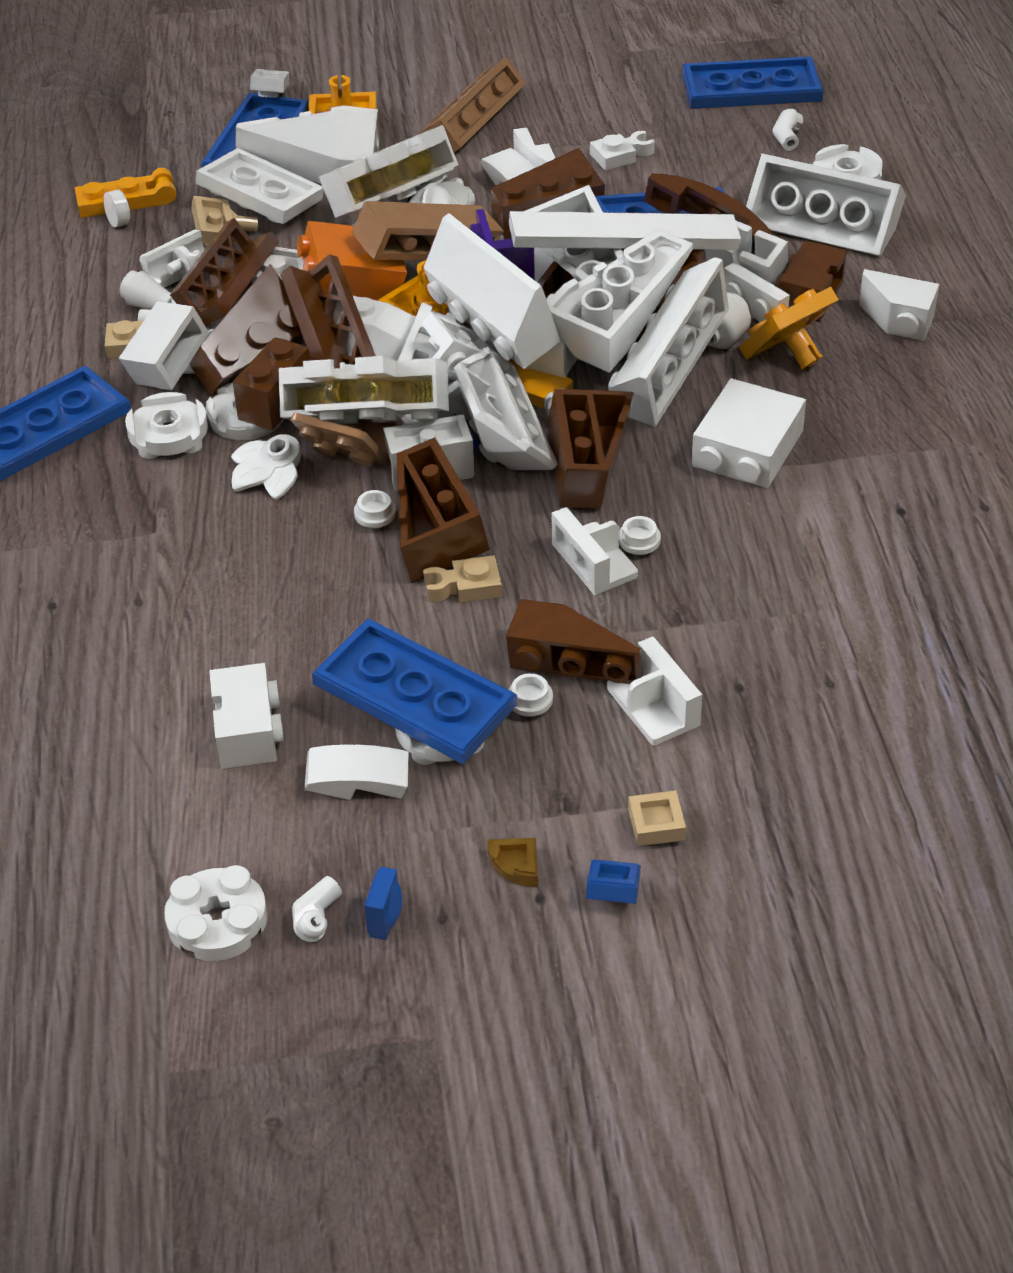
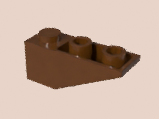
(564, 642)

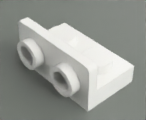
(452, 341)

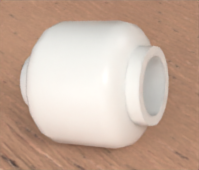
(734, 323)

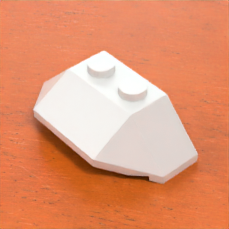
(503, 413)

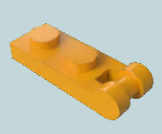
(139, 192)

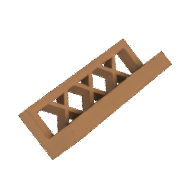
(478, 103)

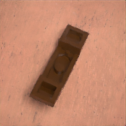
(678, 193)

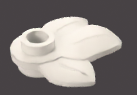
(267, 463)

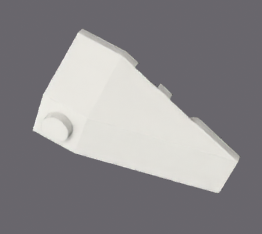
(578, 261)

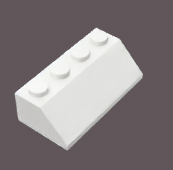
(825, 204)
(489, 294)
(673, 341)

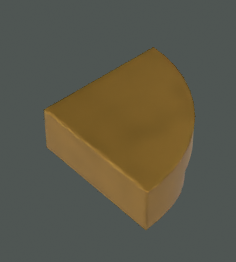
(515, 859)

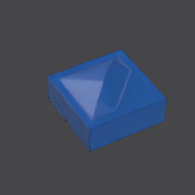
(613, 881)
(383, 903)

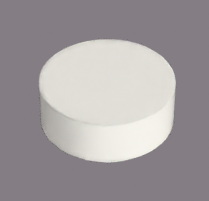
(116, 208)

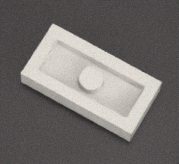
(269, 82)
(757, 292)

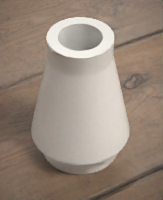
(142, 290)

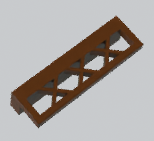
(226, 282)
(316, 310)

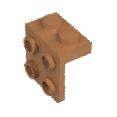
(360, 441)

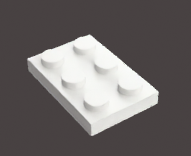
(259, 185)

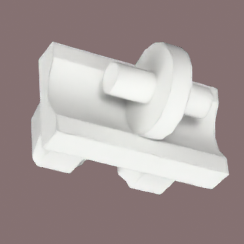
(173, 259)

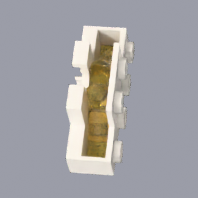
(390, 173)
(368, 390)

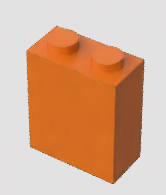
(363, 274)

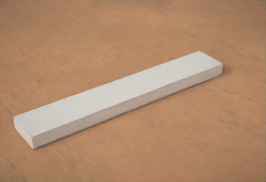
(620, 229)

